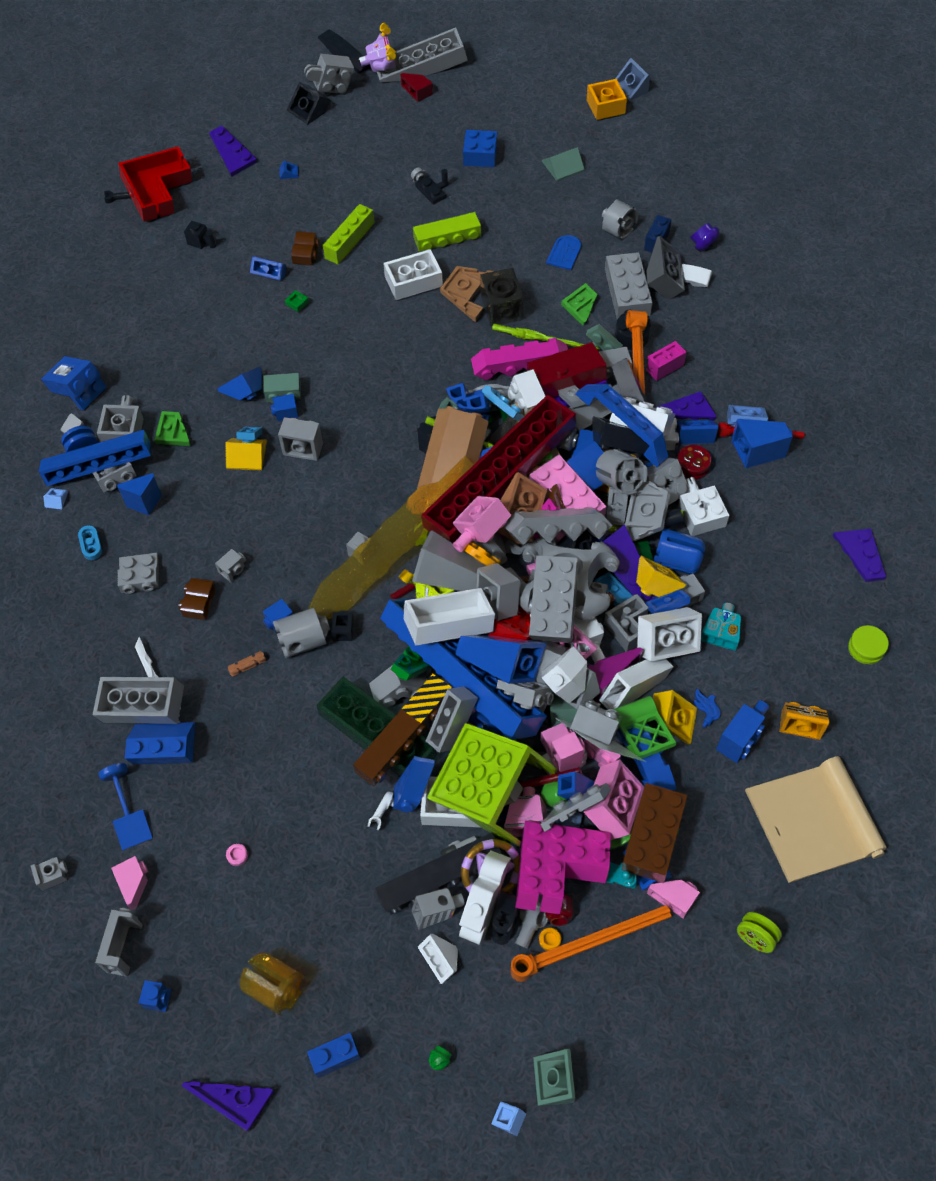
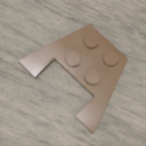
(461, 289)

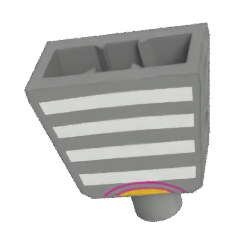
(435, 907)

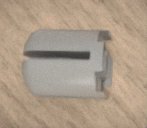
(621, 471)

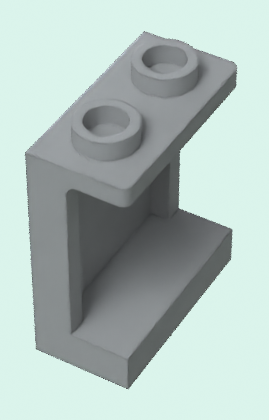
(113, 941)

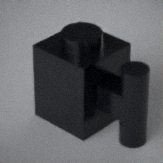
(197, 235)

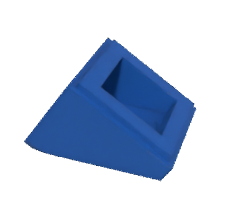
(288, 170)

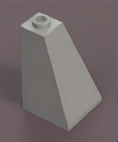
(445, 566)

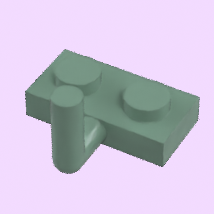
(602, 338)

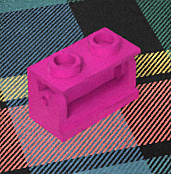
(666, 360)

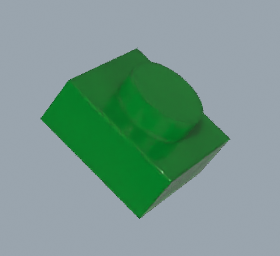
(296, 301)

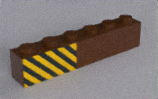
(401, 731)

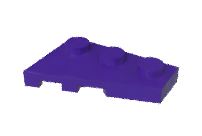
(863, 552)

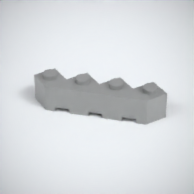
(549, 523)

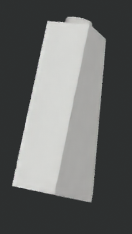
(634, 682)

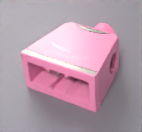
(526, 808)

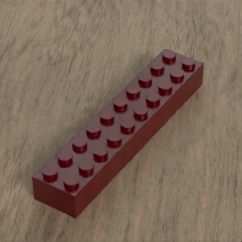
(491, 475)

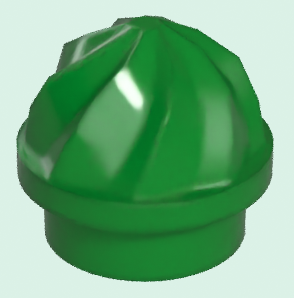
(439, 1058)

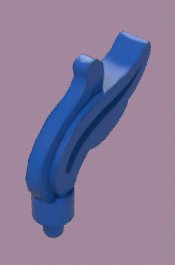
(708, 706)

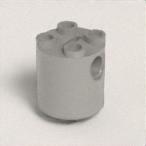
(301, 632)

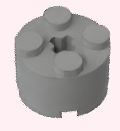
(619, 219)

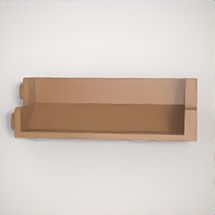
(452, 438)

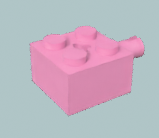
(480, 521)

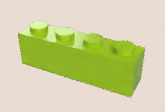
(447, 231)
(348, 234)

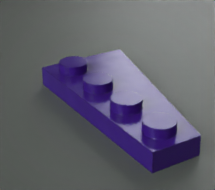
(232, 152)
(628, 558)

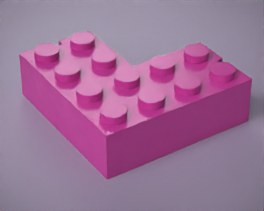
(557, 855)

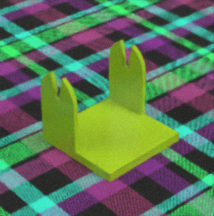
(482, 775)

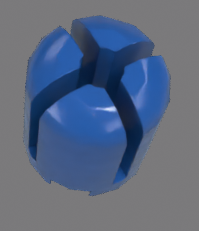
(680, 551)

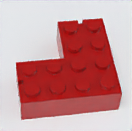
(151, 176)

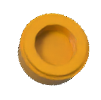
(549, 939)

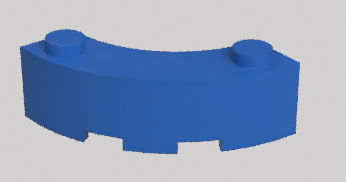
(654, 769)

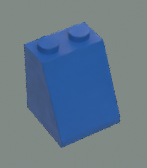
(761, 441)

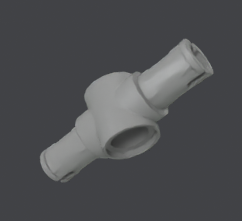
(531, 921)

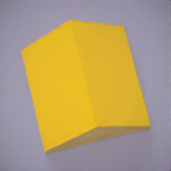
(245, 455)

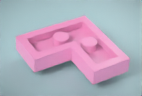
(601, 756)

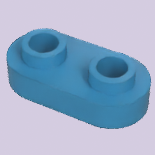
(90, 544)

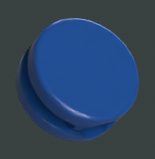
(78, 438)

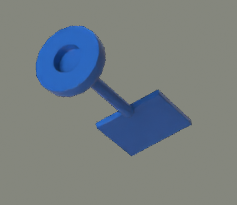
(133, 827)

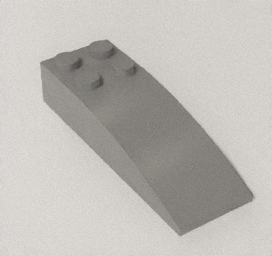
(427, 56)

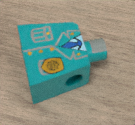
(722, 627)

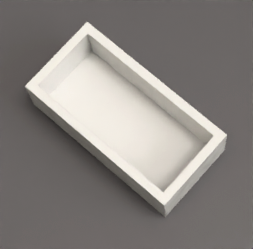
(448, 616)

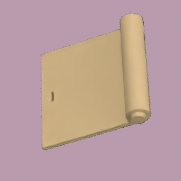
(815, 820)

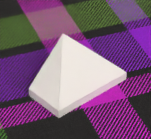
(440, 956)

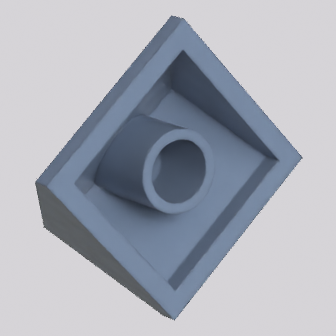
(633, 80)

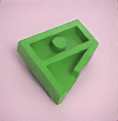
(580, 303)
(171, 430)

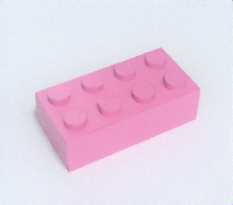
(571, 487)

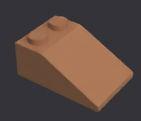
(522, 496)

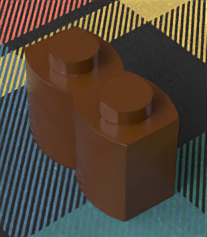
(305, 248)
(197, 598)

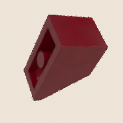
(417, 86)

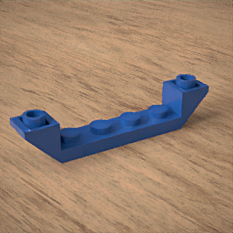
(630, 416)

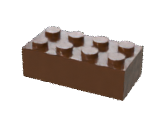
(654, 832)

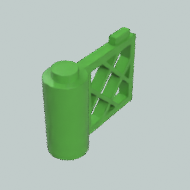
(640, 713)

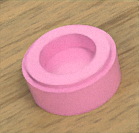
(237, 854)

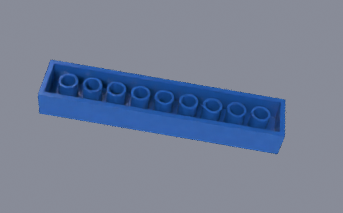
(491, 702)

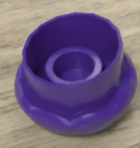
(705, 237)

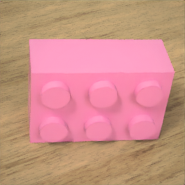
(620, 806)

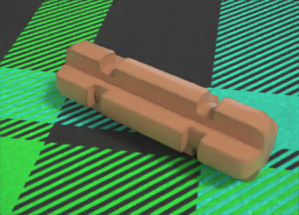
(246, 663)

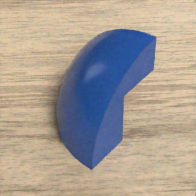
(473, 401)

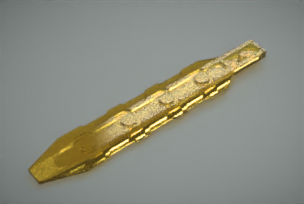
(382, 549)

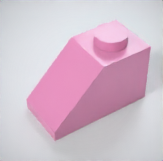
(131, 880)
(675, 894)

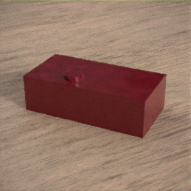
(569, 368)

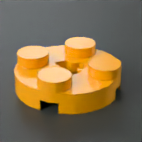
(480, 554)

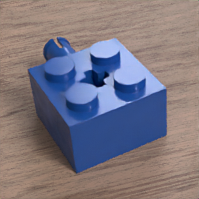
(743, 731)

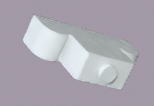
(483, 897)

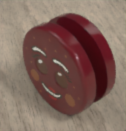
(694, 461)

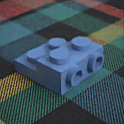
(745, 412)

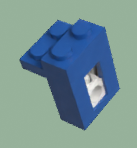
(75, 379)

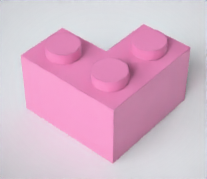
(563, 747)

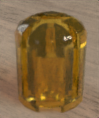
(264, 991)

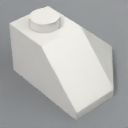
(567, 675)

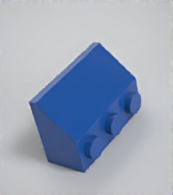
(160, 743)

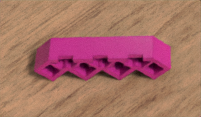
(512, 359)

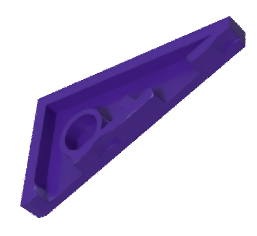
(691, 407)
(236, 1103)

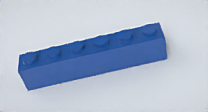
(95, 457)

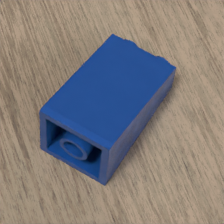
(503, 657)

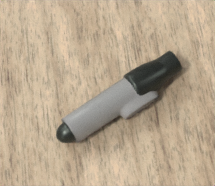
(457, 844)

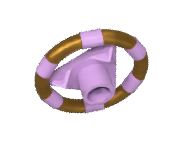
(487, 844)

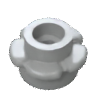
(418, 174)

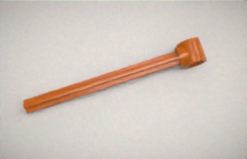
(637, 322)
(585, 943)

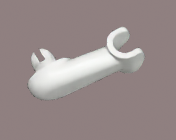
(384, 804)

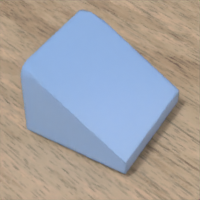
(55, 498)
(508, 1118)

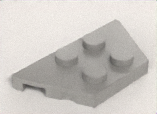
(647, 511)

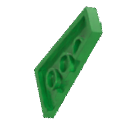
(409, 665)

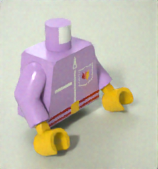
(380, 53)

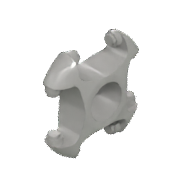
(590, 561)

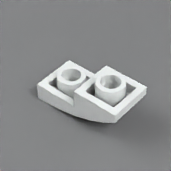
(696, 275)

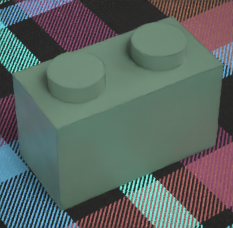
(282, 385)

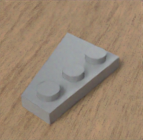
(563, 810)

